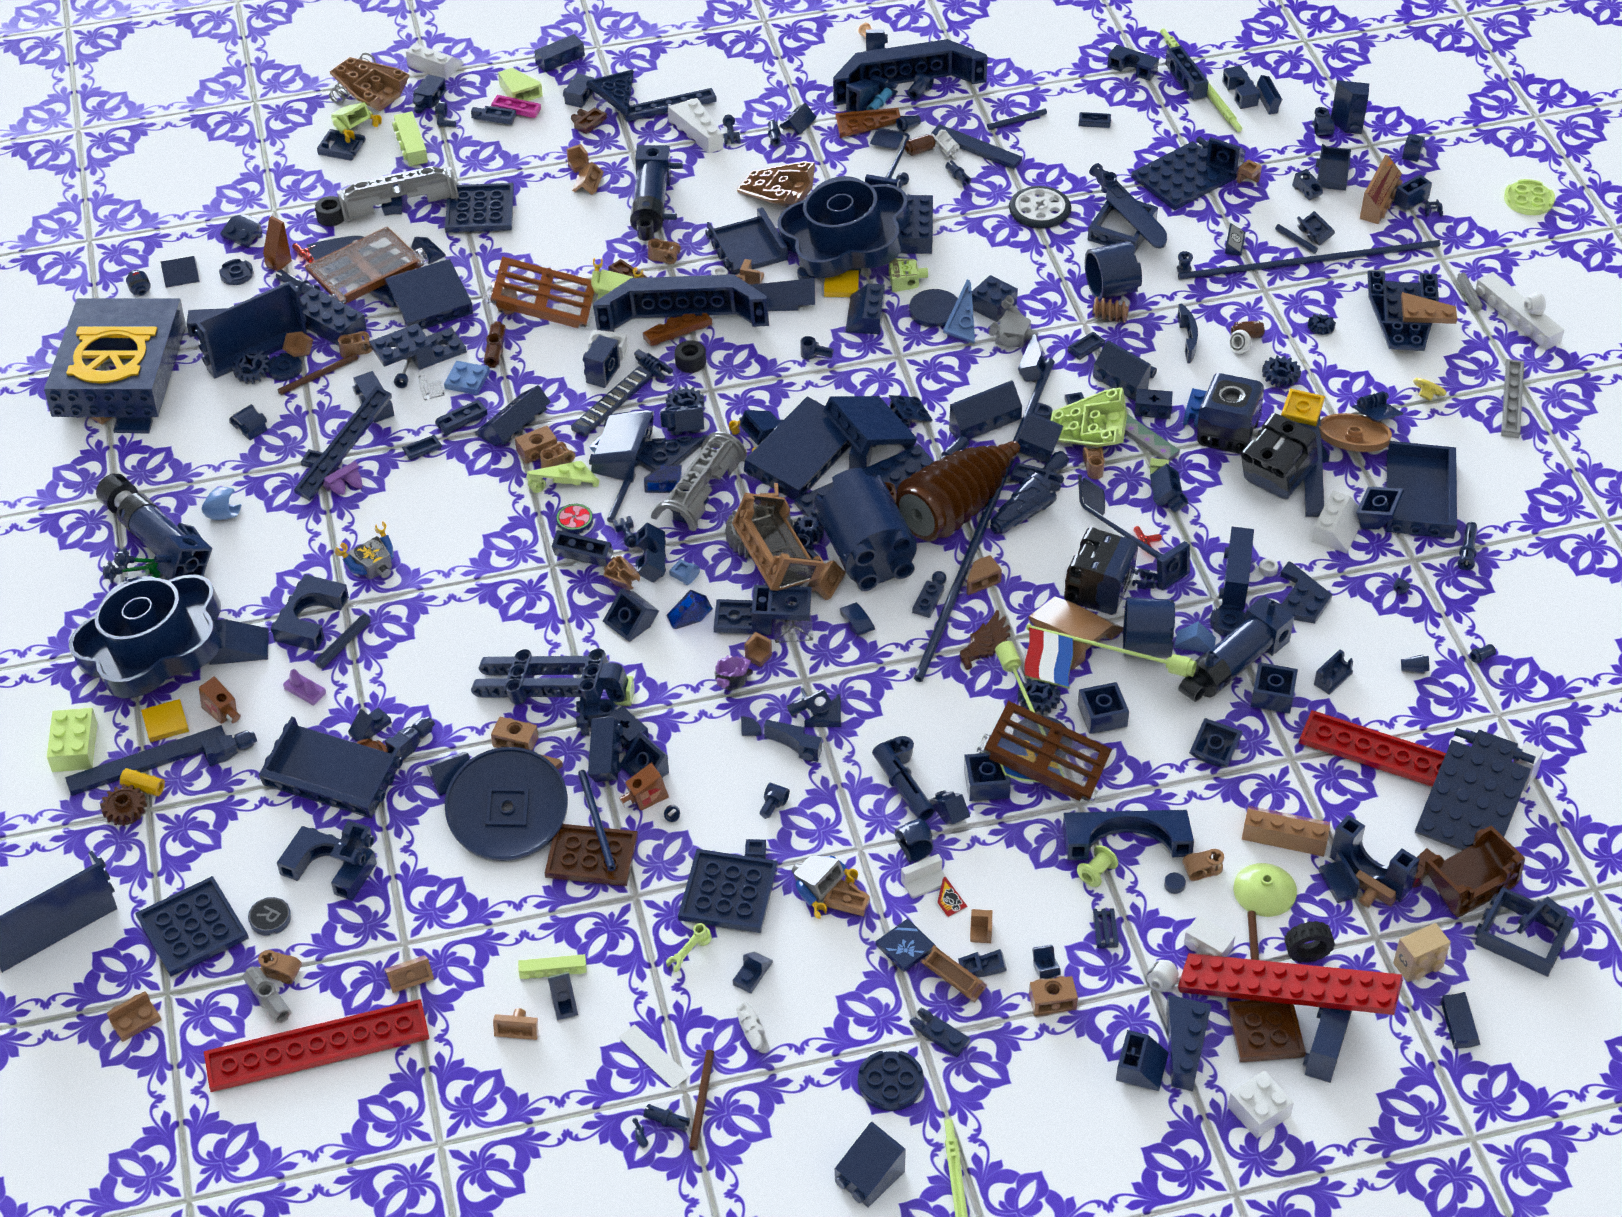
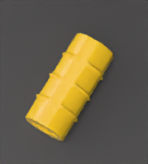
(146, 783)

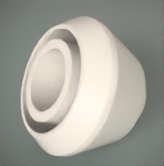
(1535, 303)
(1240, 341)

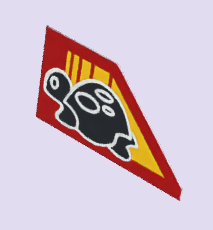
(949, 899)

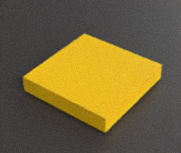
(842, 285)
(1303, 407)
(164, 720)

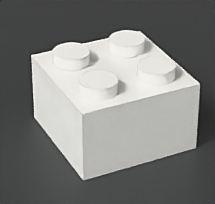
(1260, 1104)

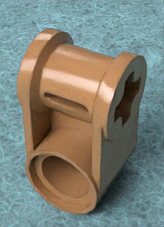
(661, 251)
(354, 343)
(556, 455)
(1094, 462)
(1201, 865)
(280, 967)

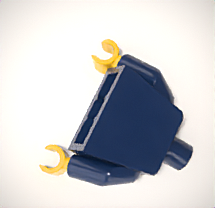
(756, 424)

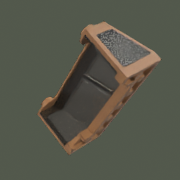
(773, 543)

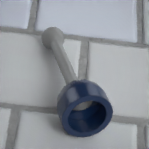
(402, 376)

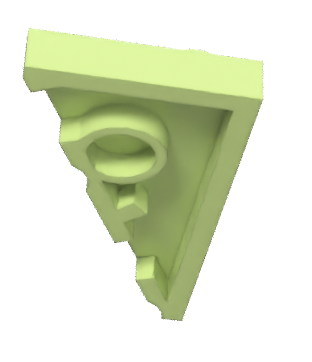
(567, 473)

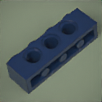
(1186, 72)

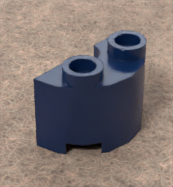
(249, 422)
(353, 844)

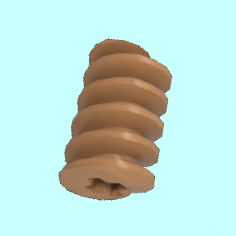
(1110, 310)

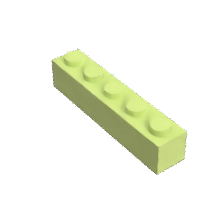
(552, 966)

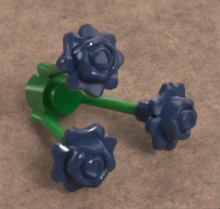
(122, 560)

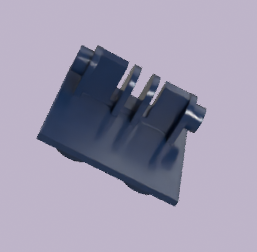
(1375, 407)
(908, 409)

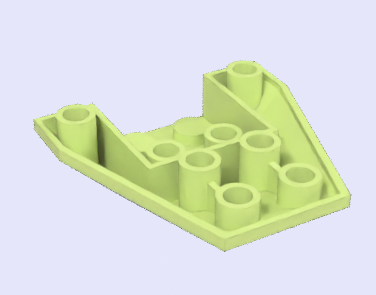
(1094, 420)

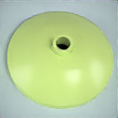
(1265, 897)

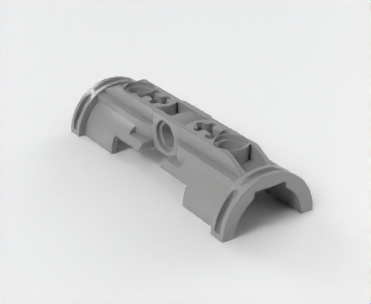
(361, 196)
(699, 473)

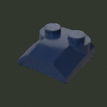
(1215, 743)

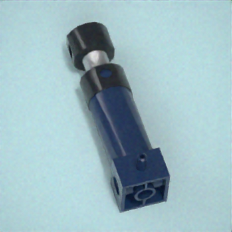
(174, 551)

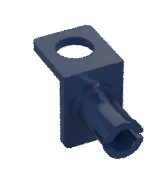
(808, 702)

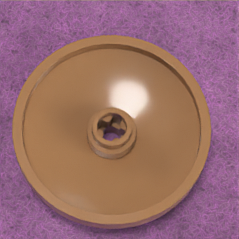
(1354, 432)

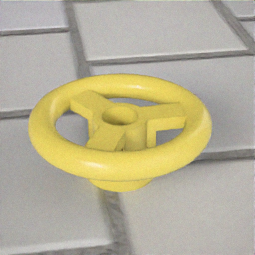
(1428, 388)

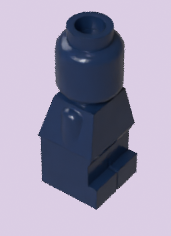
(409, 737)
(225, 747)

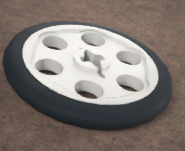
(1049, 194)

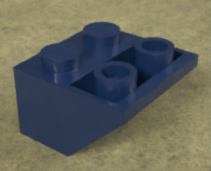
(1141, 1061)

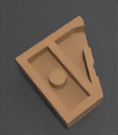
(847, 898)

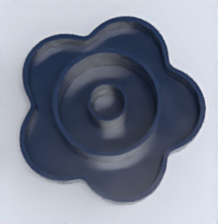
(845, 226)
(149, 633)

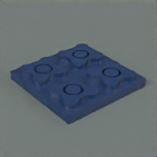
(480, 208)
(728, 890)
(191, 926)

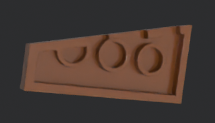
(862, 121)
(676, 327)

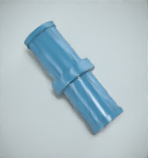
(880, 100)

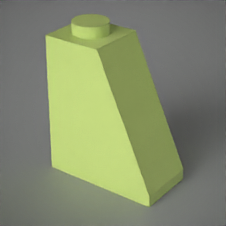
(519, 85)

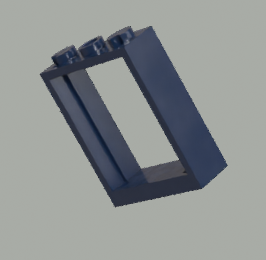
(1108, 236)
(1528, 959)

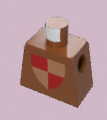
(218, 701)
(645, 789)

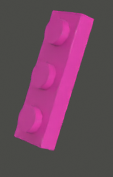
(521, 107)

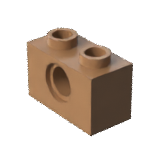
(532, 443)
(514, 734)
(1045, 1003)

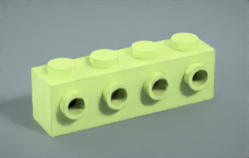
(409, 139)

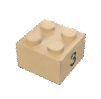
(1421, 952)

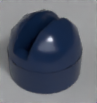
(1402, 585)
(675, 816)

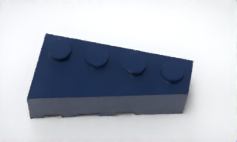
(1186, 1034)

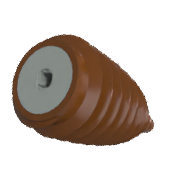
(953, 489)

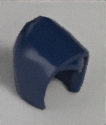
(915, 839)

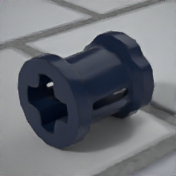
(1184, 262)

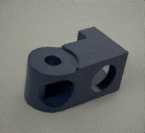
(1307, 184)

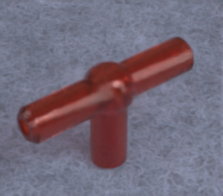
(304, 253)
(1146, 539)

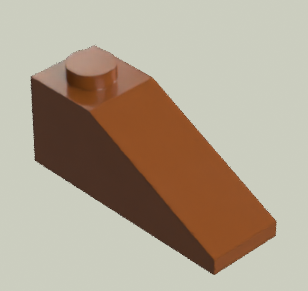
(276, 245)

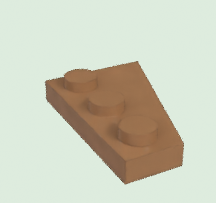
(1426, 311)

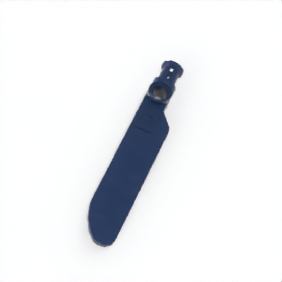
(1129, 207)

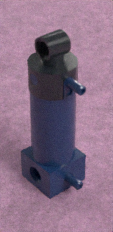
(652, 177)
(1264, 630)

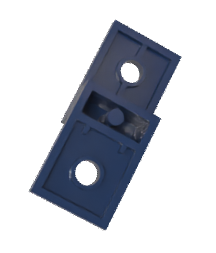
(415, 344)
(760, 612)

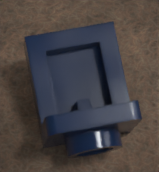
(1045, 962)

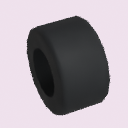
(329, 211)
(690, 356)

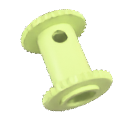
(1091, 872)

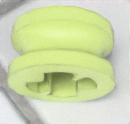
(537, 486)

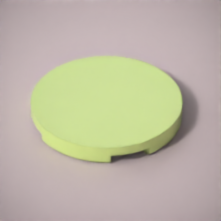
(1529, 197)

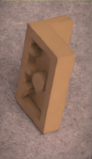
(133, 1016)

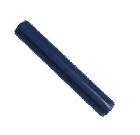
(350, 633)

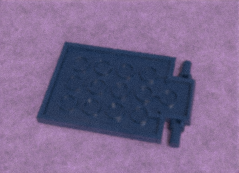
(1182, 175)
(1474, 789)

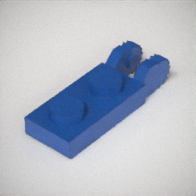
(1193, 406)

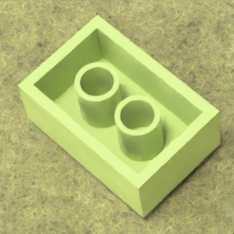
(72, 739)

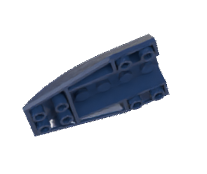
(1387, 306)

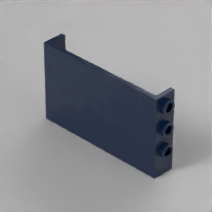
(250, 324)
(798, 450)
(1429, 489)
(330, 769)
(55, 913)

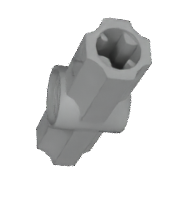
(272, 1001)

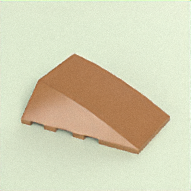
(1076, 621)

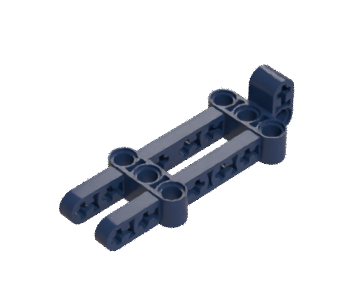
(521, 668)

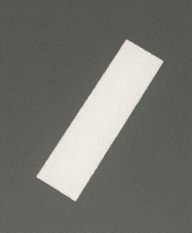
(654, 1056)

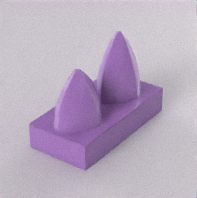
(348, 473)
(304, 687)

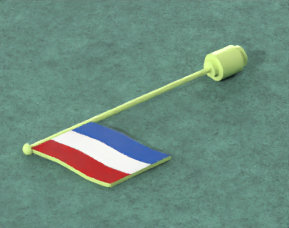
(1051, 657)

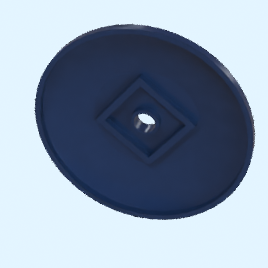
(502, 778)

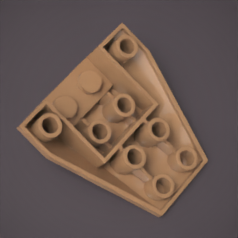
(370, 81)
(780, 184)

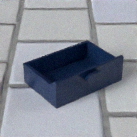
(1333, 167)

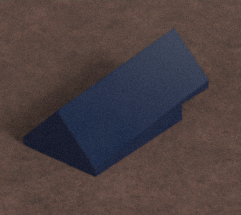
(788, 294)

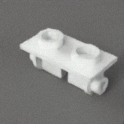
(950, 147)

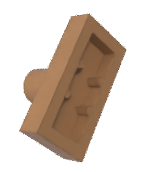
(1373, 890)
(516, 1025)

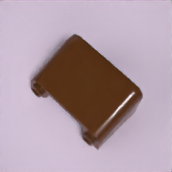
(1476, 872)

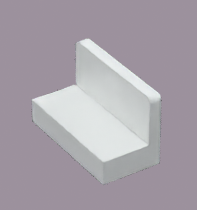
(923, 876)

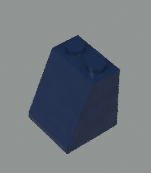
(870, 1165)

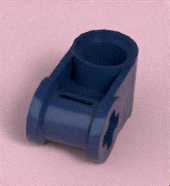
(1322, 122)

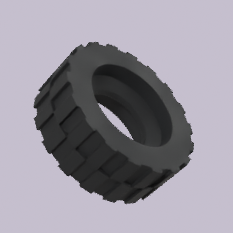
(1307, 932)

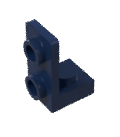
(1548, 909)

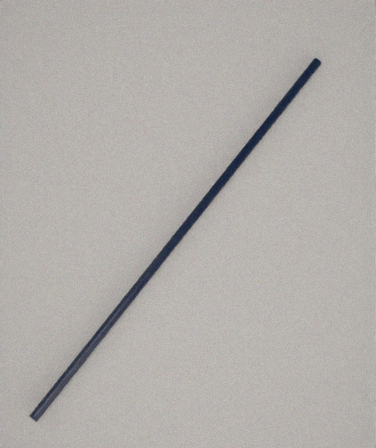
(975, 541)

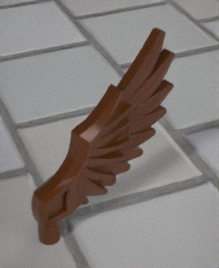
(985, 640)

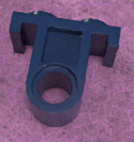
(589, 711)

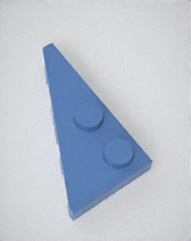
(961, 320)

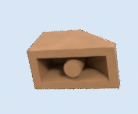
(983, 574)

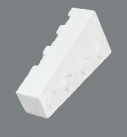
(697, 124)

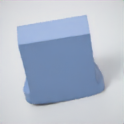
(684, 571)

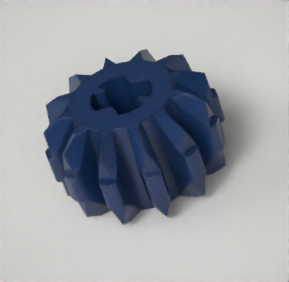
(809, 526)

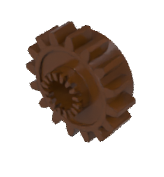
(123, 805)

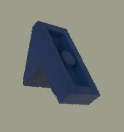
(369, 724)
(752, 971)
(562, 996)

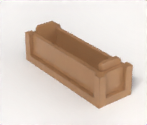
(954, 974)

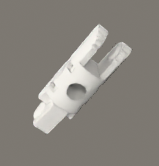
(752, 1027)

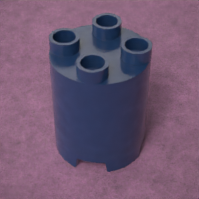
(866, 529)

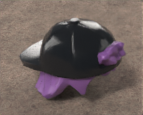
(732, 672)

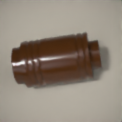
(920, 144)
(1253, 328)

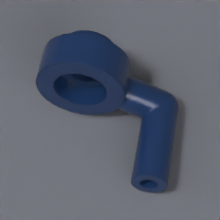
(441, 110)

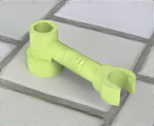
(701, 937)

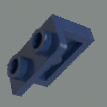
(1315, 227)

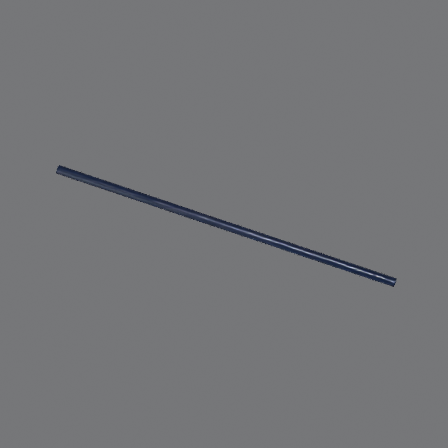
(1310, 259)

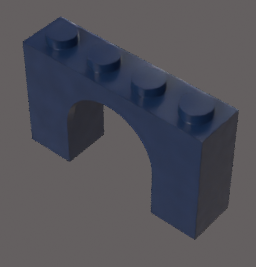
(308, 593)
(312, 844)
(1397, 876)

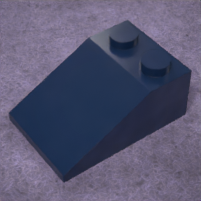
(240, 642)

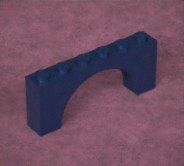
(1167, 826)

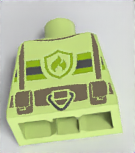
(905, 274)

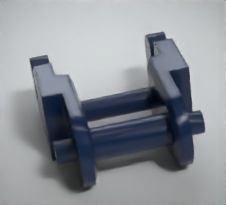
(1439, 207)
(1143, 584)

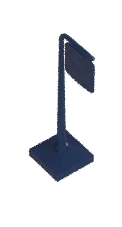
(888, 139)
(1170, 566)

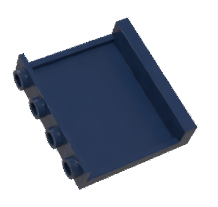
(748, 239)
(430, 295)
(868, 422)

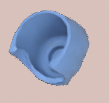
(217, 504)

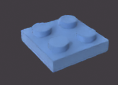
(467, 377)

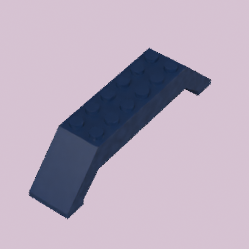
(903, 62)
(680, 296)

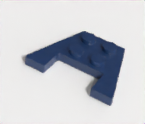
(1306, 598)

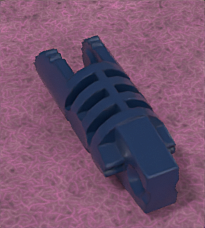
(652, 364)

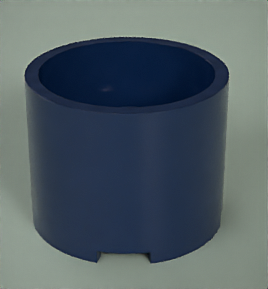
(1112, 270)
(1149, 626)

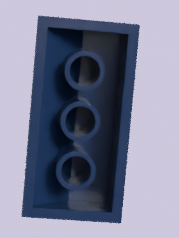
(985, 411)
(514, 416)

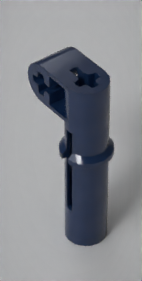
(891, 757)

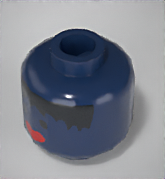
(138, 282)

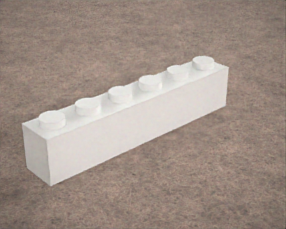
(1510, 305)

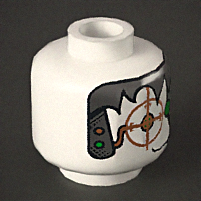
(1162, 975)

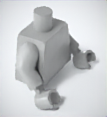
(1013, 328)

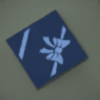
(905, 945)

